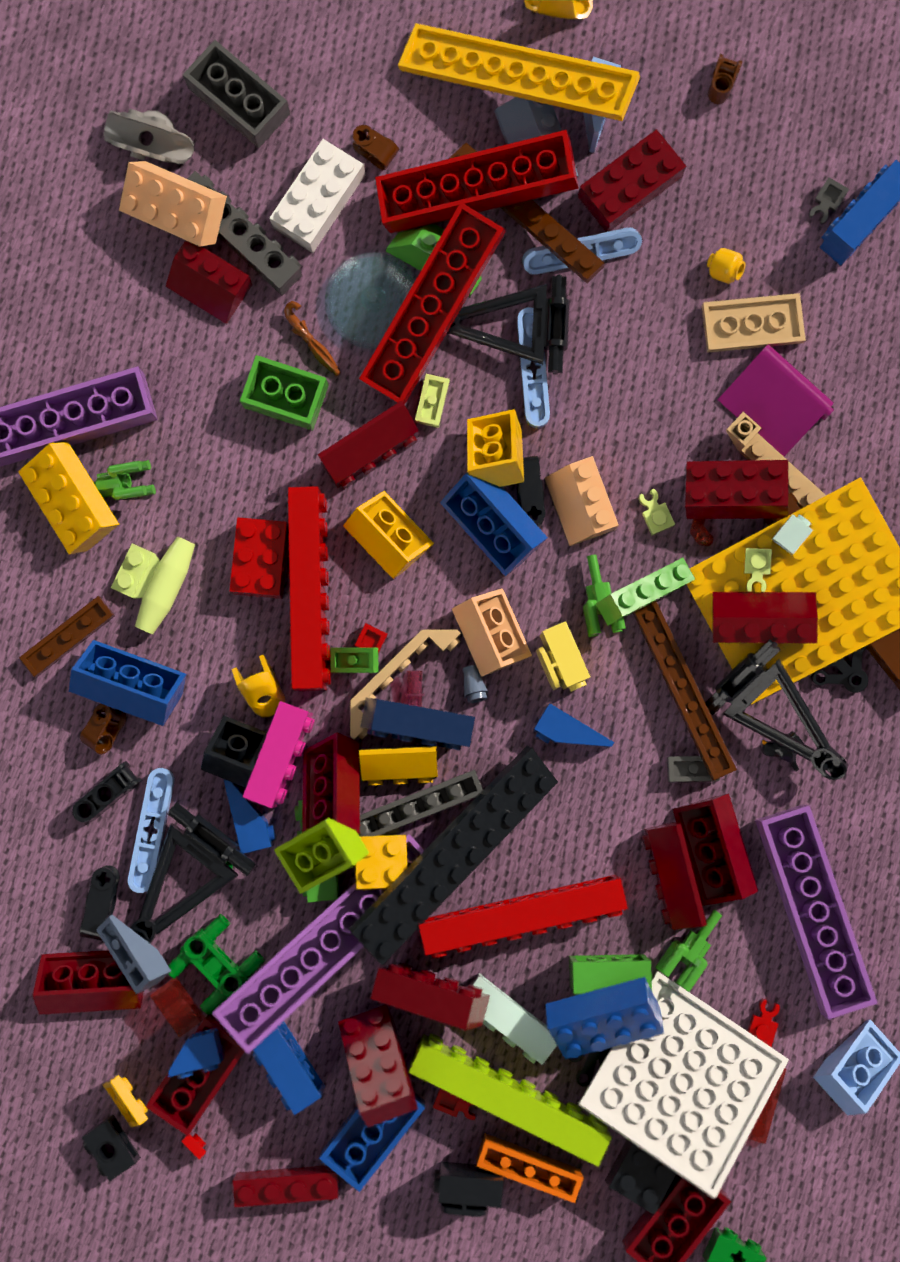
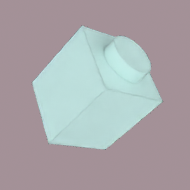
(793, 533)

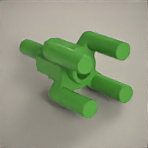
(118, 483)
(595, 593)
(690, 953)

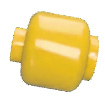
(726, 265)

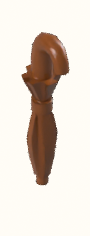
(316, 347)

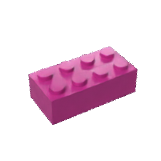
(278, 755)

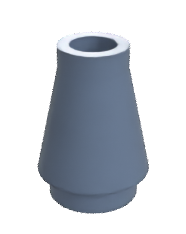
(474, 687)

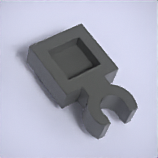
(829, 198)

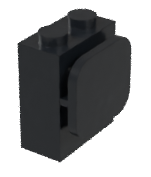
(467, 1189)

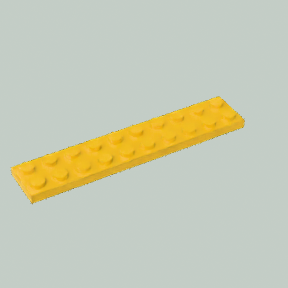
(520, 71)

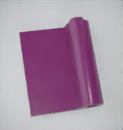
(777, 400)

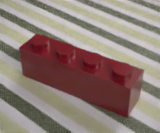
(285, 1186)

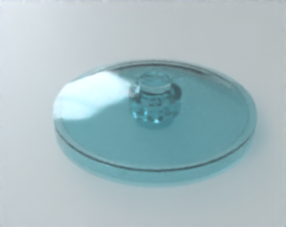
(366, 297)

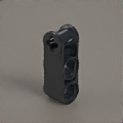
(530, 491)
(116, 783)
(99, 901)

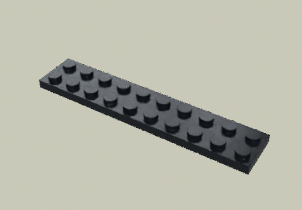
(453, 855)

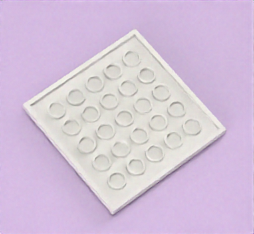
(687, 1091)

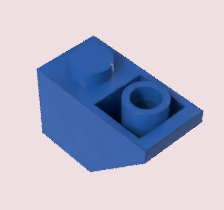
(198, 1052)

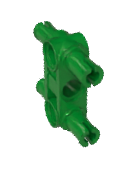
(214, 963)

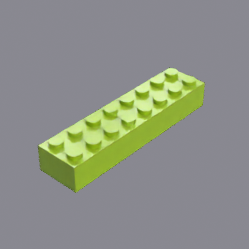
(510, 1099)

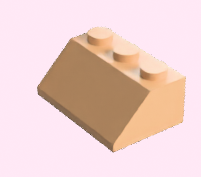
(581, 501)
(491, 632)

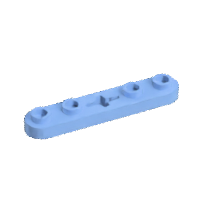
(606, 246)
(534, 391)
(155, 804)

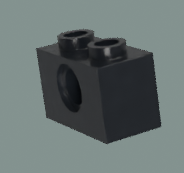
(111, 1133)

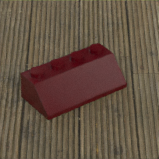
(369, 445)
(764, 617)
(331, 782)
(716, 850)
(674, 876)
(82, 984)

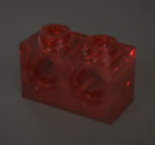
(177, 1007)

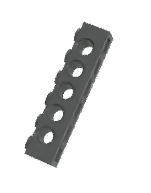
(279, 278)
(420, 804)

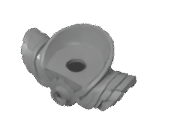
(167, 145)

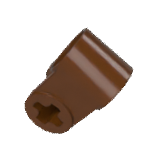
(723, 77)
(377, 149)
(101, 728)

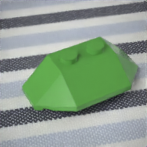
(416, 246)

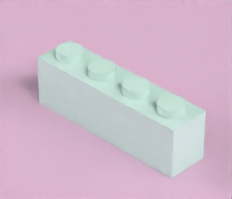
(515, 1023)

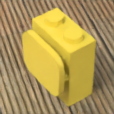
(562, 658)

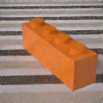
(529, 1168)

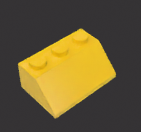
(495, 448)
(387, 534)
(398, 765)

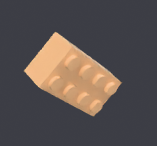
(172, 203)

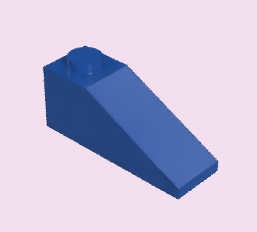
(563, 728)
(250, 825)

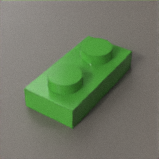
(354, 660)

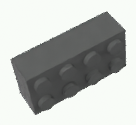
(236, 93)

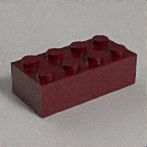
(631, 181)
(737, 489)
(430, 996)
(377, 1066)
(186, 1099)
(677, 1225)

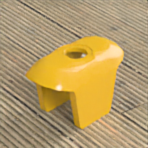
(561, 8)
(258, 686)

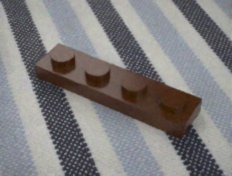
(67, 636)

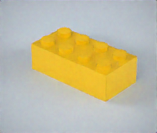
(68, 497)

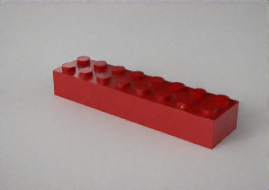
(478, 180)
(432, 303)
(307, 590)
(523, 914)

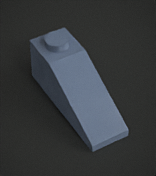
(134, 955)

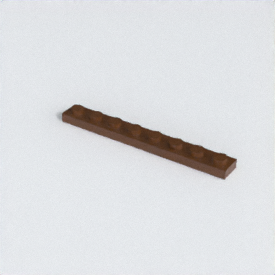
(550, 234)
(684, 691)

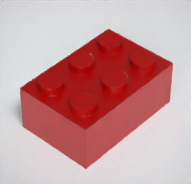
(259, 558)

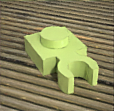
(657, 516)
(757, 563)

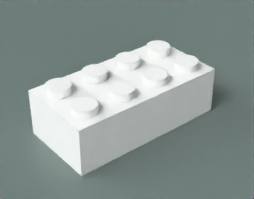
(317, 196)

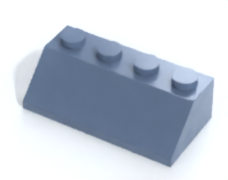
(526, 119)

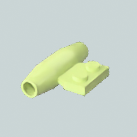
(154, 580)

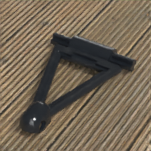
(549, 324)
(748, 682)
(208, 847)

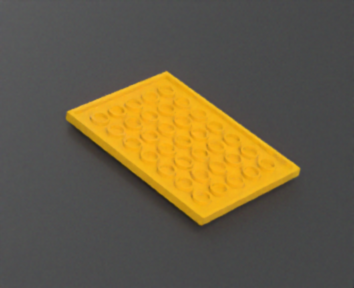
(844, 560)

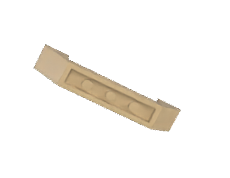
(754, 447)
(441, 638)

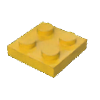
(384, 862)
(120, 1093)

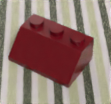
(207, 281)

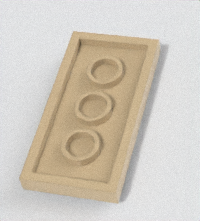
(753, 322)

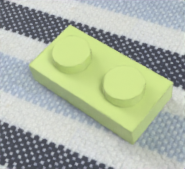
(432, 400)

